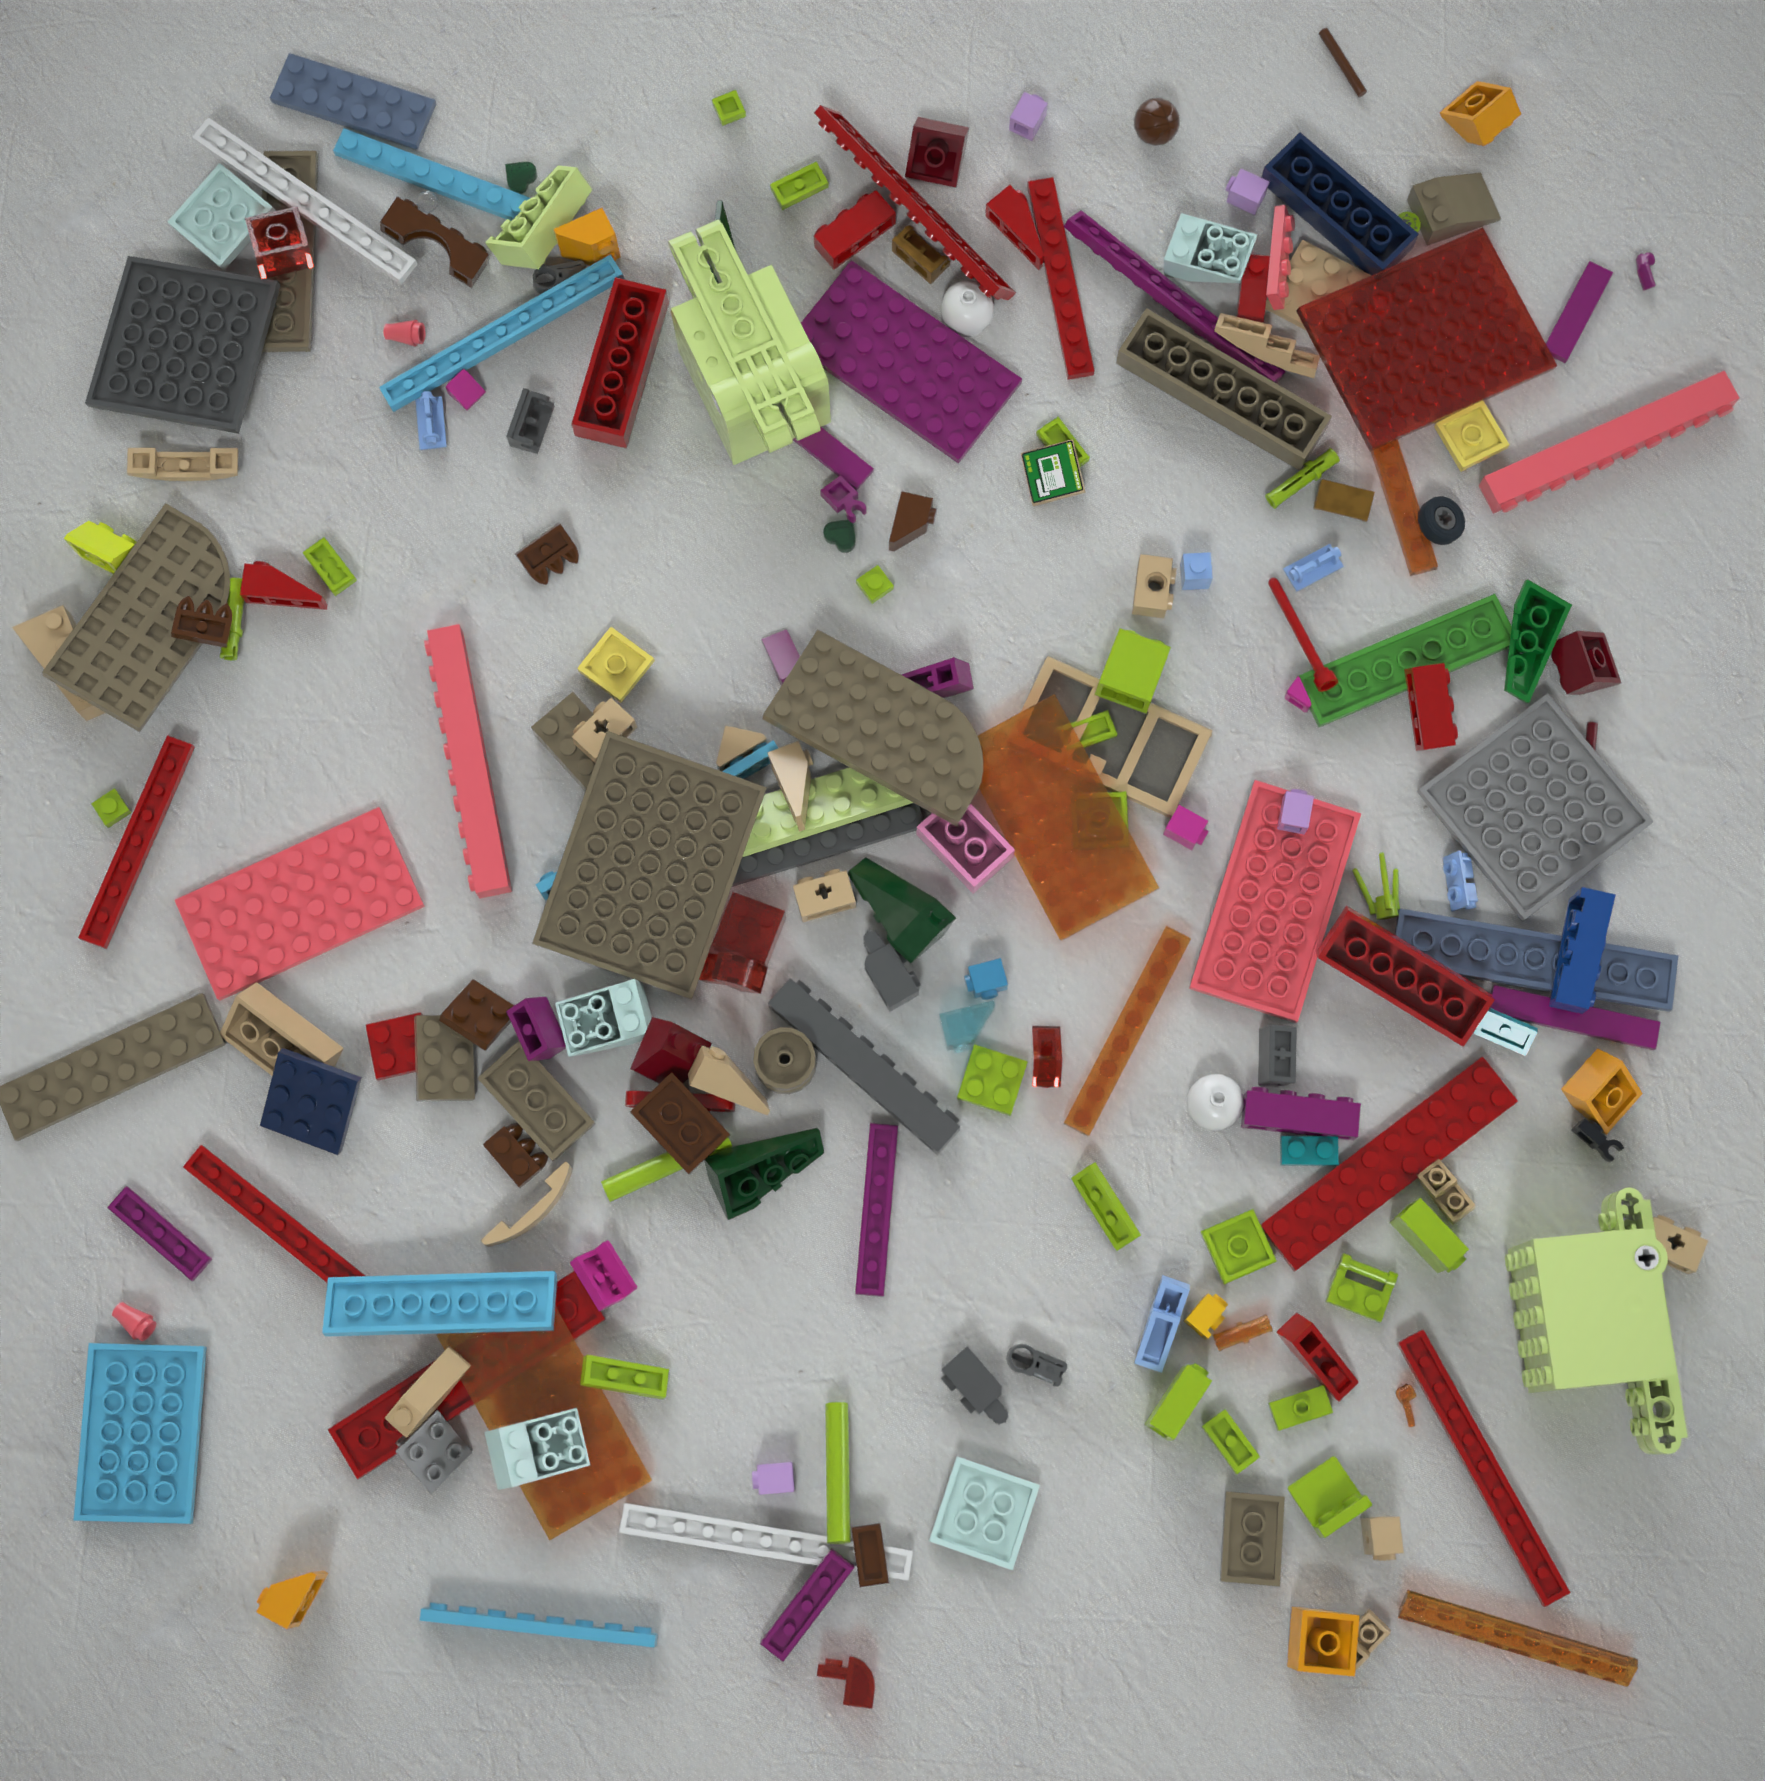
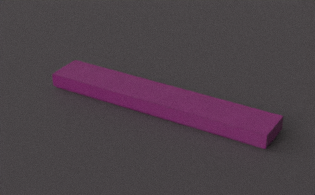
(836, 457)
(1593, 1023)
(876, 1210)

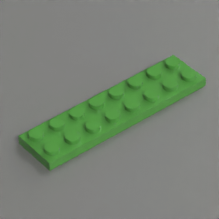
(1379, 669)

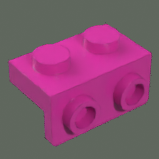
(604, 1276)

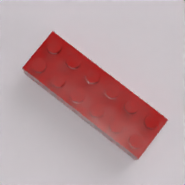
(620, 363)
(1405, 976)

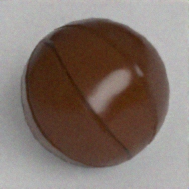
(1156, 121)

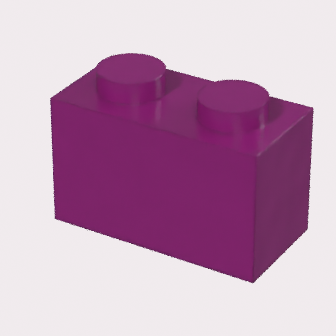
(537, 1028)

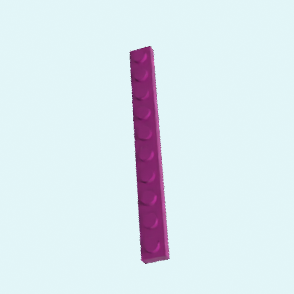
(1162, 290)

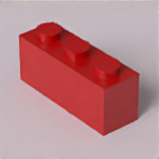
(854, 229)
(1431, 706)

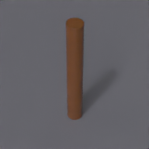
(1342, 62)

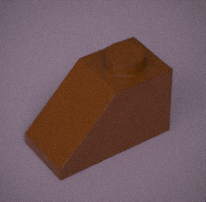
(911, 519)

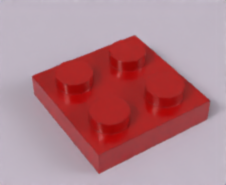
(392, 1046)

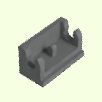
(530, 421)
(1277, 1055)

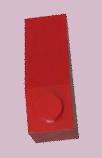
(1012, 216)
(1253, 289)
(270, 586)
(1317, 1356)

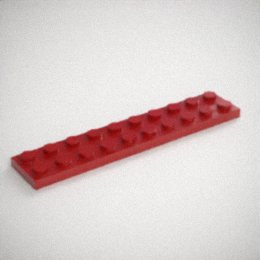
(919, 209)
(1388, 1163)
(371, 1440)

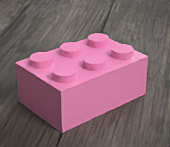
(969, 850)

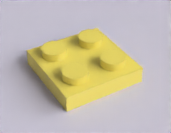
(1471, 436)
(615, 664)

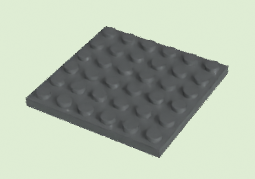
(183, 344)

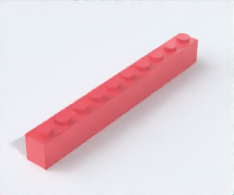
(1609, 442)
(469, 762)

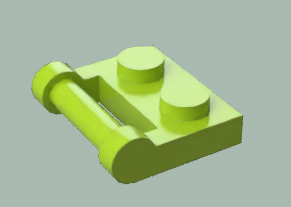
(1359, 1297)

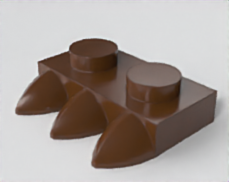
(547, 552)
(202, 624)
(515, 1155)

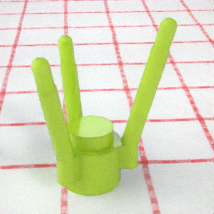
(1387, 904)

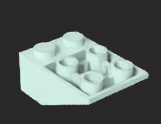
(1208, 251)
(604, 1018)
(537, 1448)

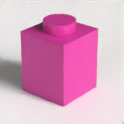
(1186, 828)

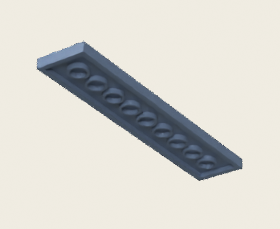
(1531, 958)

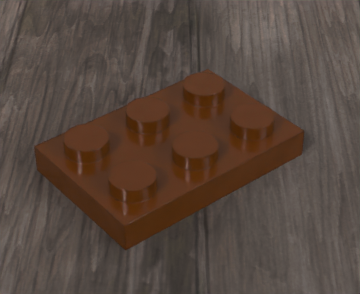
(680, 1123)

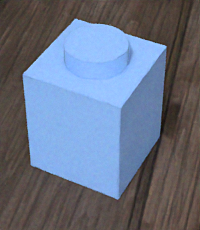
(1196, 571)

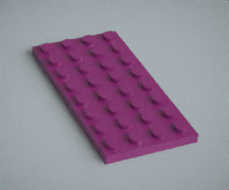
(907, 362)

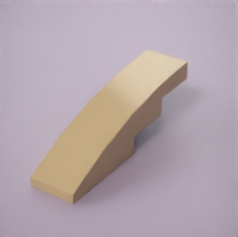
(1257, 340)

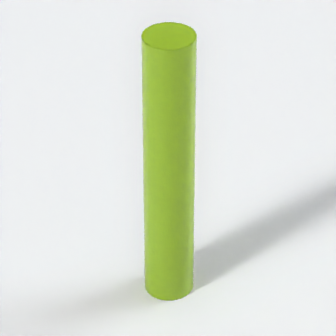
(645, 1174)
(837, 1473)

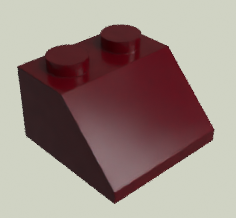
(936, 151)
(1584, 662)
(667, 1050)

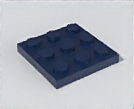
(310, 1101)

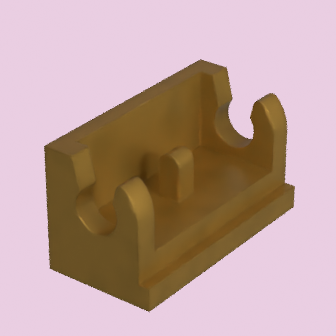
(919, 255)
(1343, 500)

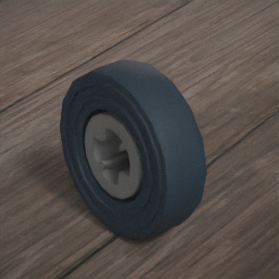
(1434, 529)

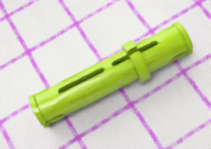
(1312, 471)
(236, 605)

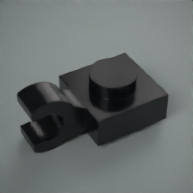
(1592, 1135)

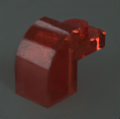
(734, 972)
(858, 1677)

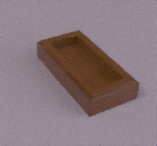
(870, 1555)

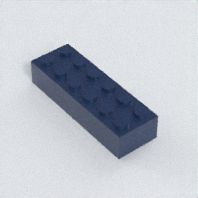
(1338, 206)

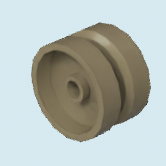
(784, 1077)

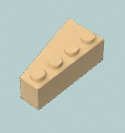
(43, 638)

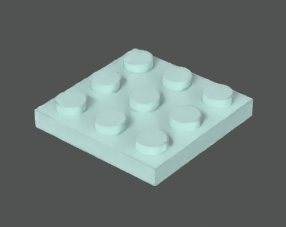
(216, 216)
(984, 1513)

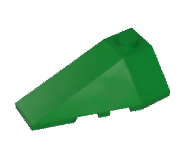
(1534, 631)

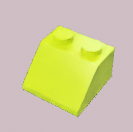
(100, 545)

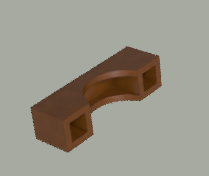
(405, 223)

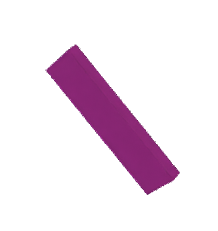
(1578, 311)
(159, 1233)
(807, 1604)

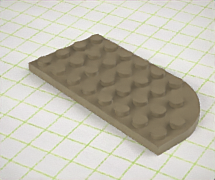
(123, 644)
(881, 726)

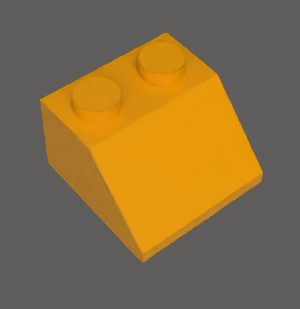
(1482, 112)
(588, 238)
(1602, 1090)
(290, 1599)
(1323, 1641)

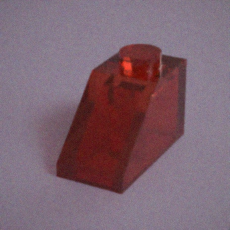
(1046, 1056)

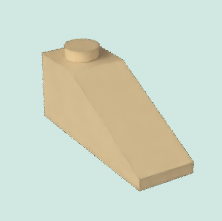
(793, 775)
(721, 1077)
(428, 1392)

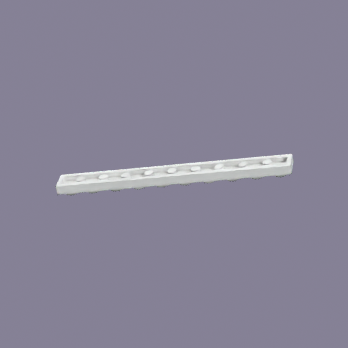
(310, 203)
(747, 1538)

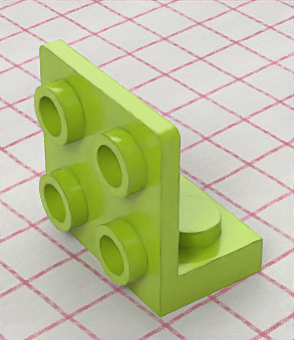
(1328, 1497)

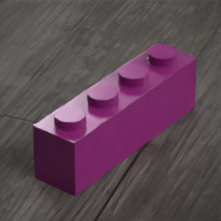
(1300, 1114)

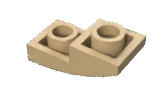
(1445, 1191)
(1370, 1635)

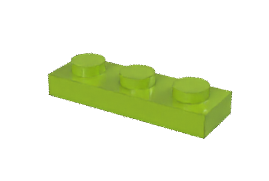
(1105, 1206)
(624, 1377)

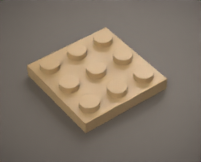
(1312, 277)

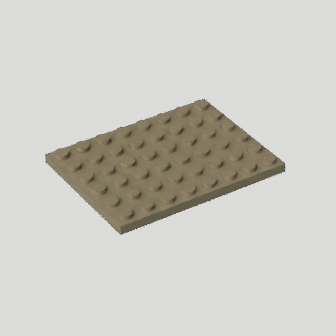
(649, 865)

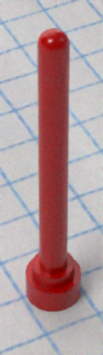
(1323, 677)

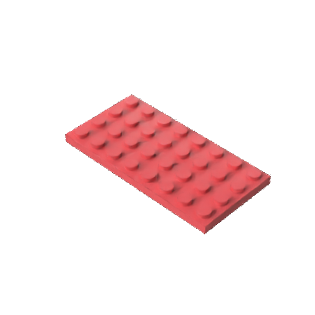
(299, 903)
(1274, 906)

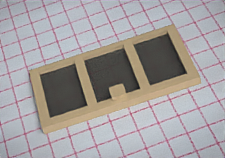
(1152, 750)

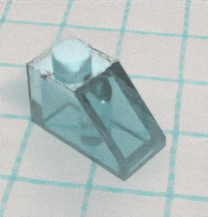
(964, 1025)

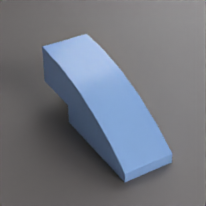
(1162, 1323)

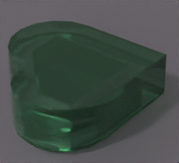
(520, 175)
(841, 534)

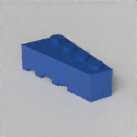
(1581, 950)

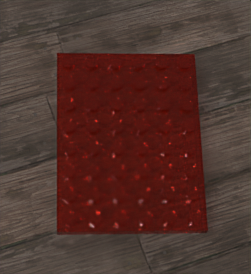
(1426, 338)

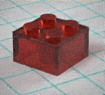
(279, 242)
(749, 929)

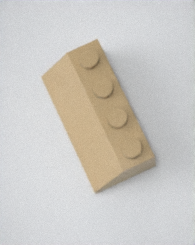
(264, 1025)

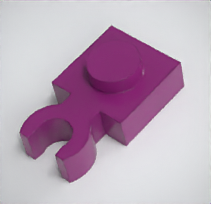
(841, 496)

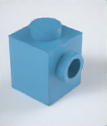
(986, 979)

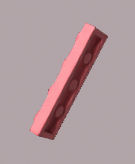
(1279, 257)

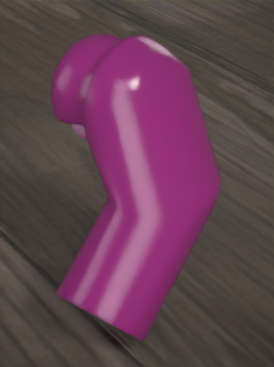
(1644, 271)

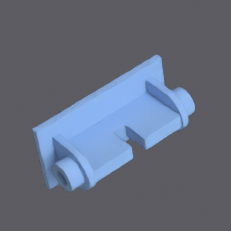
(430, 421)
(1314, 567)
(1458, 869)

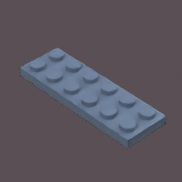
(353, 101)

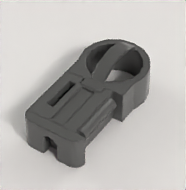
(559, 272)
(1042, 1365)

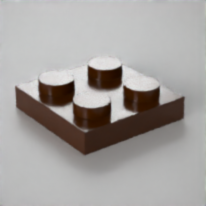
(477, 1014)

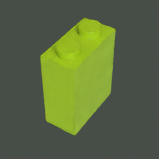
(1132, 670)
(1430, 1236)
(1179, 1401)

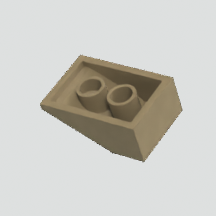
(1452, 206)

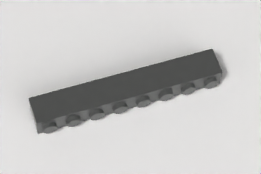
(864, 1066)

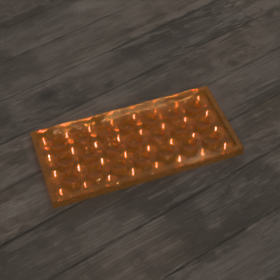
(1060, 819)
(539, 1375)

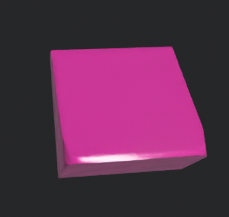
(465, 389)
(1298, 696)

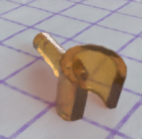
(1404, 1395)

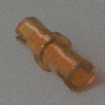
(1242, 1332)

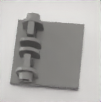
(433, 1451)

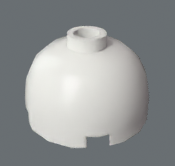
(966, 308)
(1215, 1102)

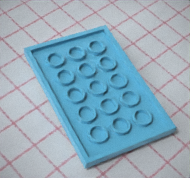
(140, 1433)

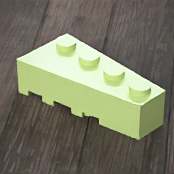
(530, 234)

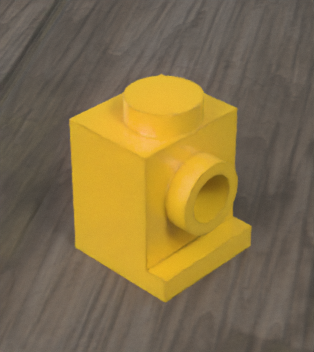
(1206, 1315)

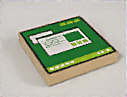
(1053, 472)

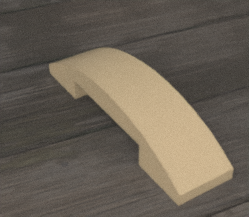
(182, 466)
(503, 1233)

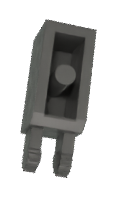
(888, 972)
(975, 1385)

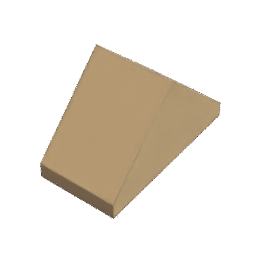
(735, 744)

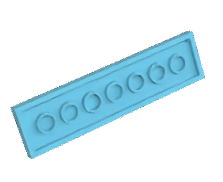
(440, 1303)

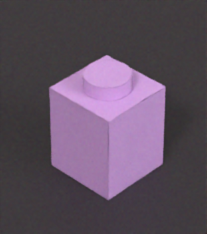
(1028, 116)
(1246, 191)
(1295, 811)
(774, 1478)

